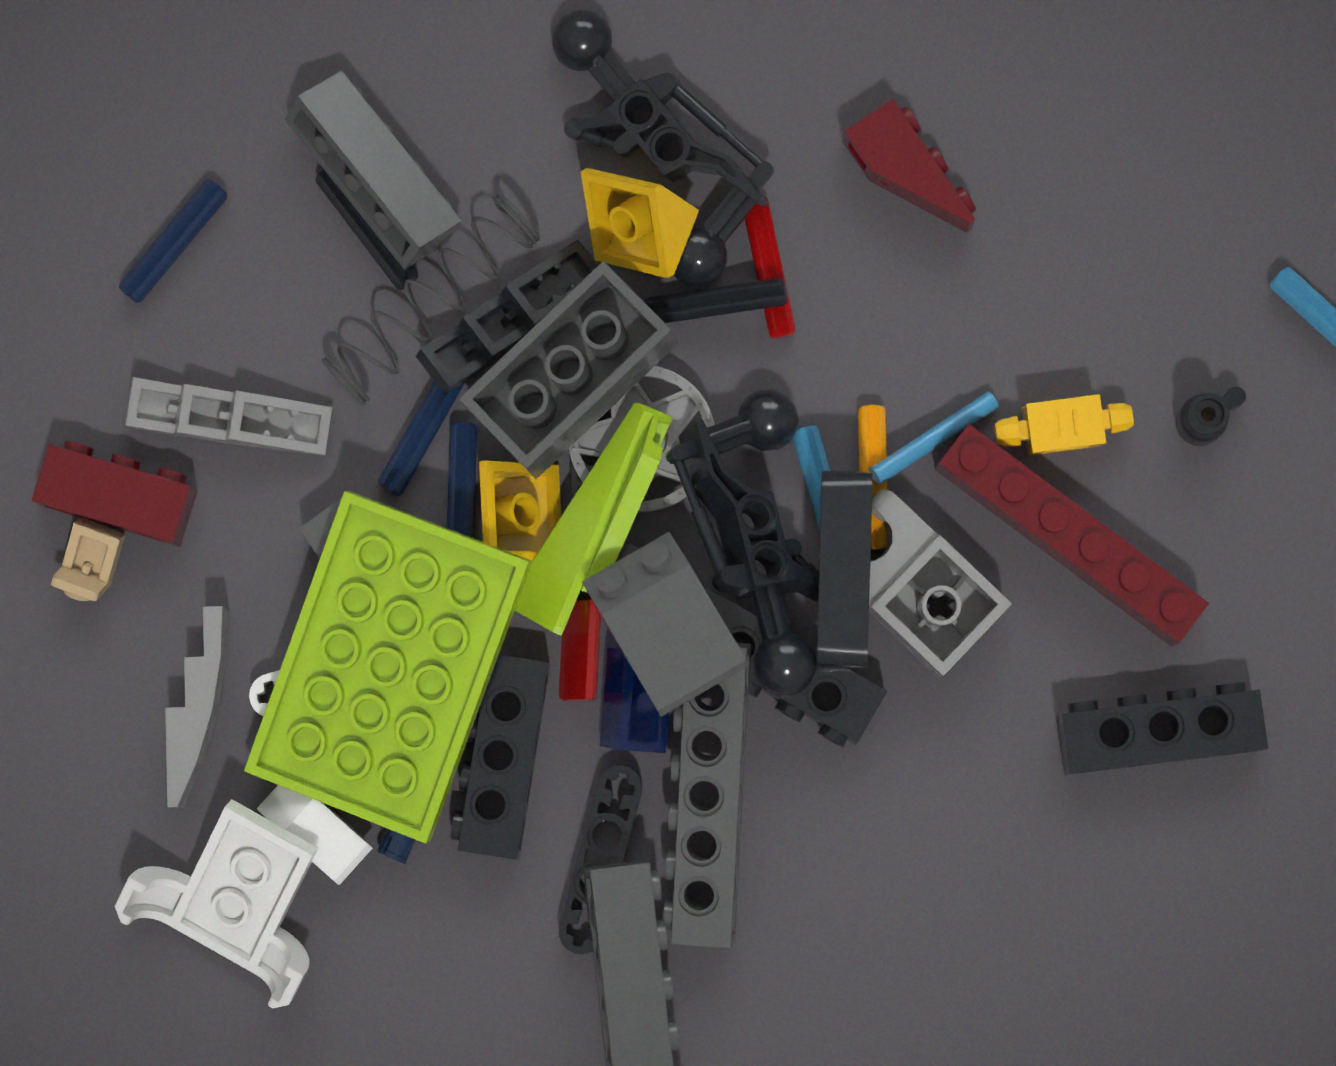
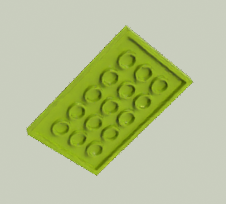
(387, 666)

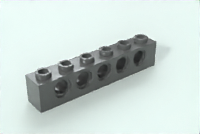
(712, 922)

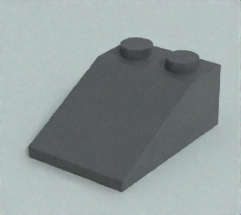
(665, 624)

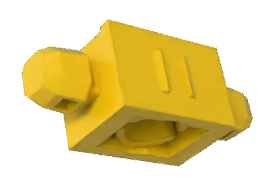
(1063, 425)

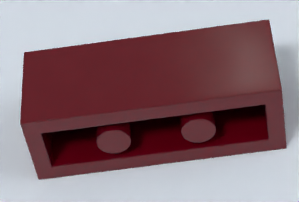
(115, 493)

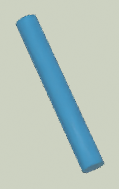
(933, 438)

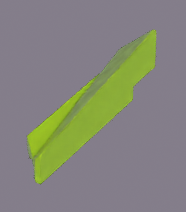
(595, 520)

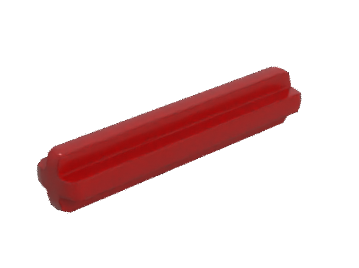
(769, 266)

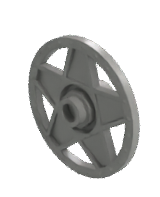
(681, 406)

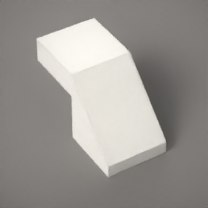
(338, 842)

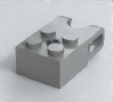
(925, 565)

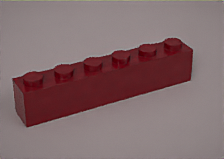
(1071, 536)

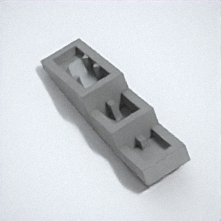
(227, 416)
(192, 726)

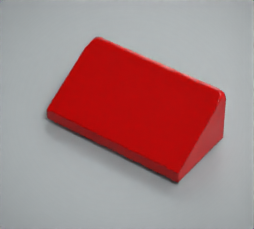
(580, 654)

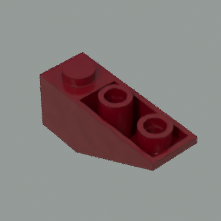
(898, 161)

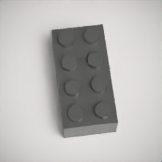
(569, 370)

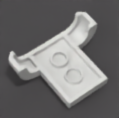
(234, 898)

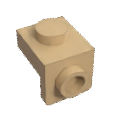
(89, 560)

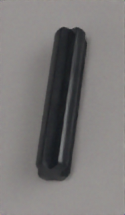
(365, 234)
(719, 300)

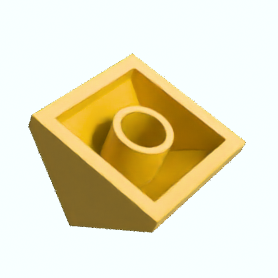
(636, 222)
(517, 507)

